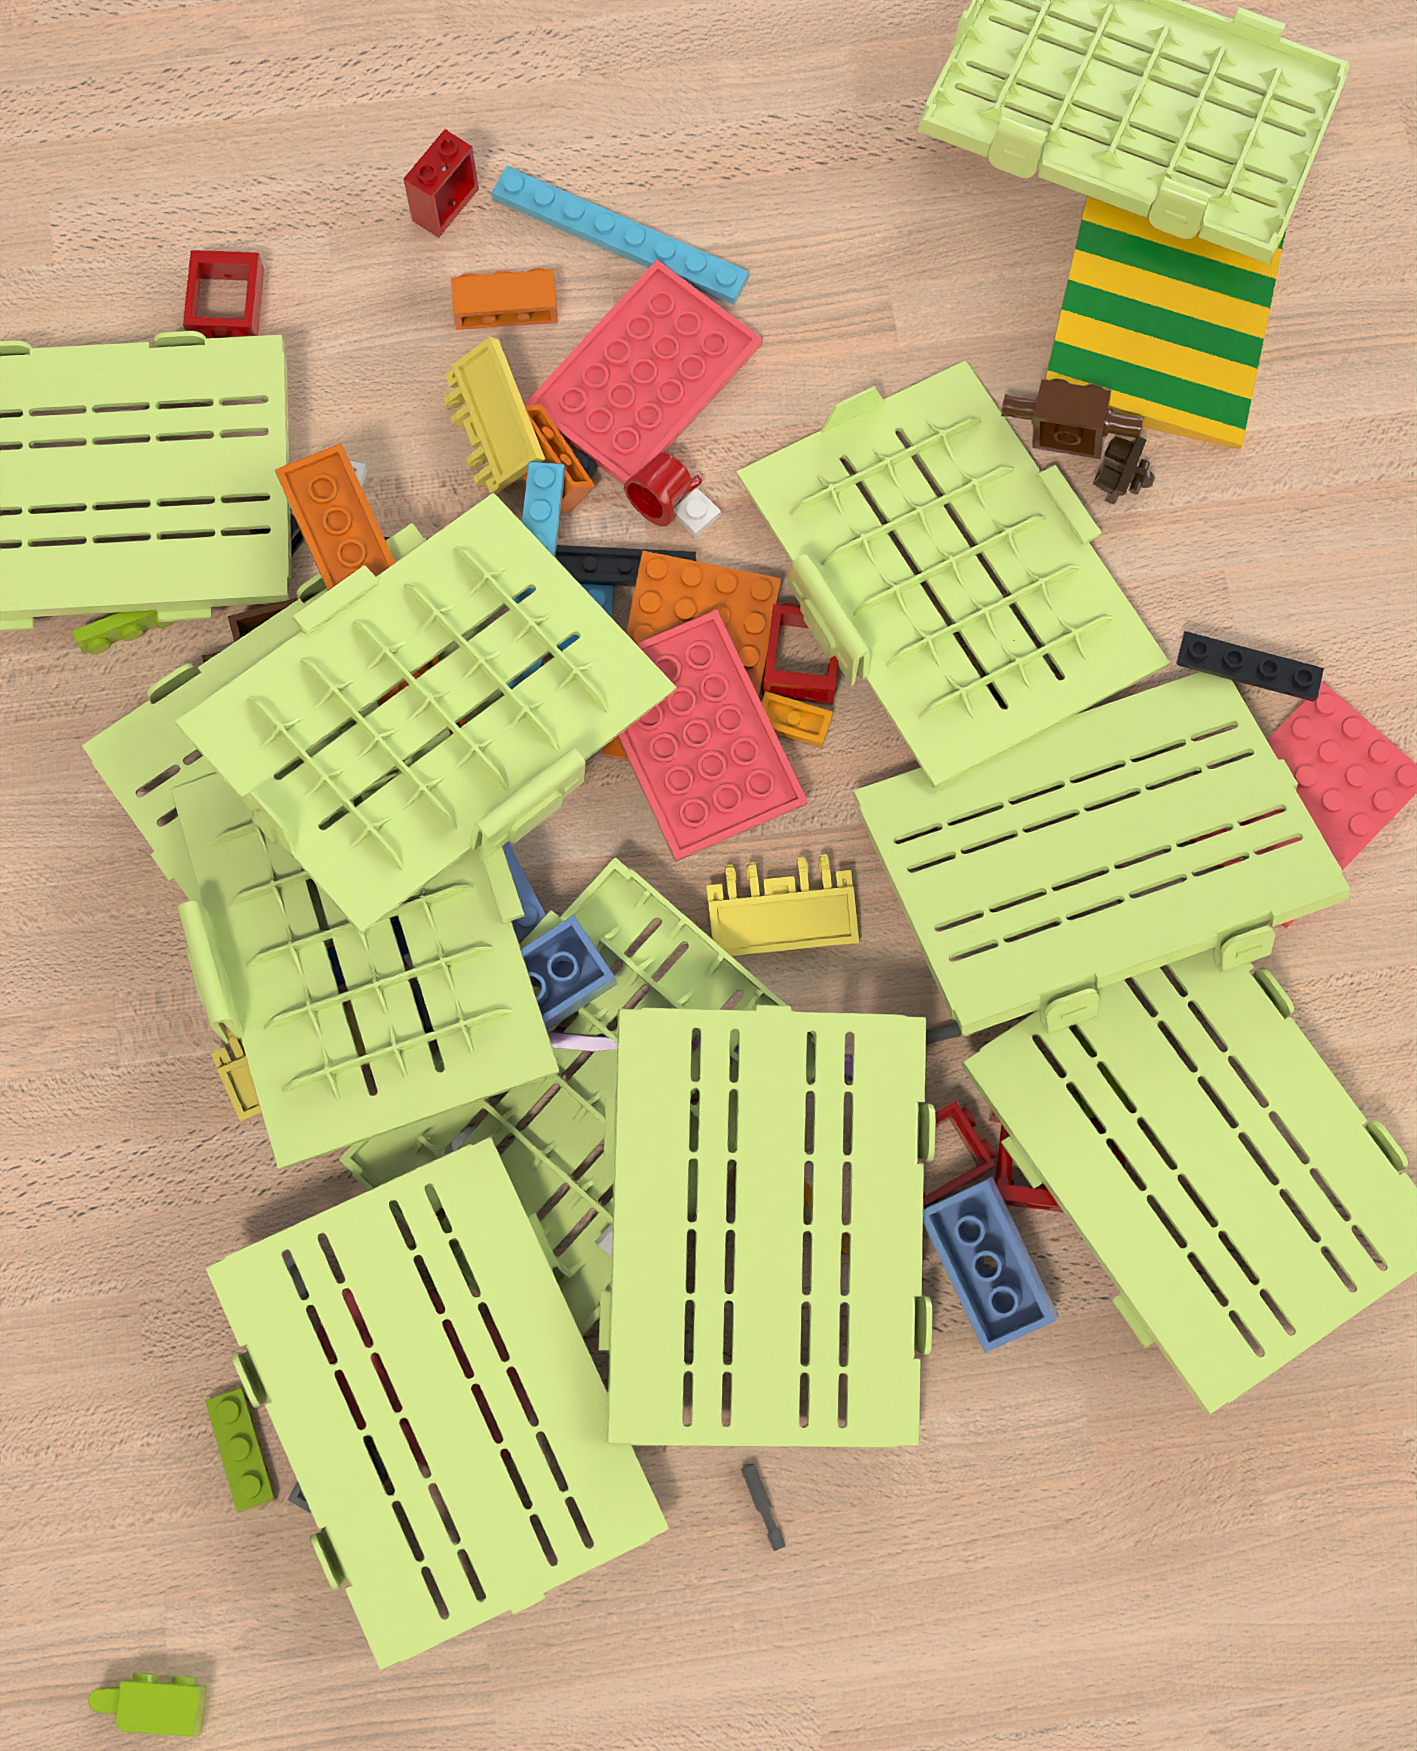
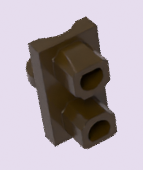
(1117, 481)

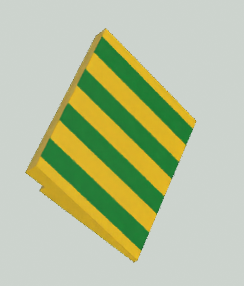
(1164, 324)

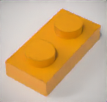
(797, 719)

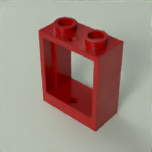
(431, 188)
(224, 266)
(794, 684)
(979, 1150)

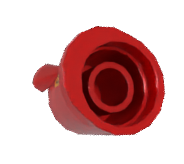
(659, 488)

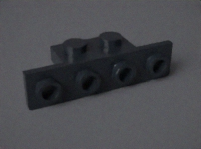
(1249, 666)

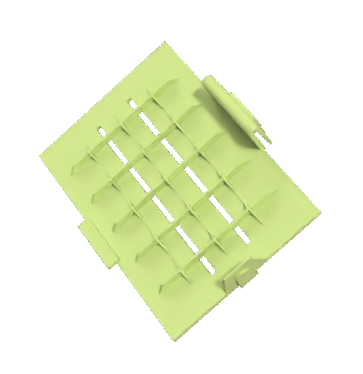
(878, 616)
(482, 781)
(272, 983)

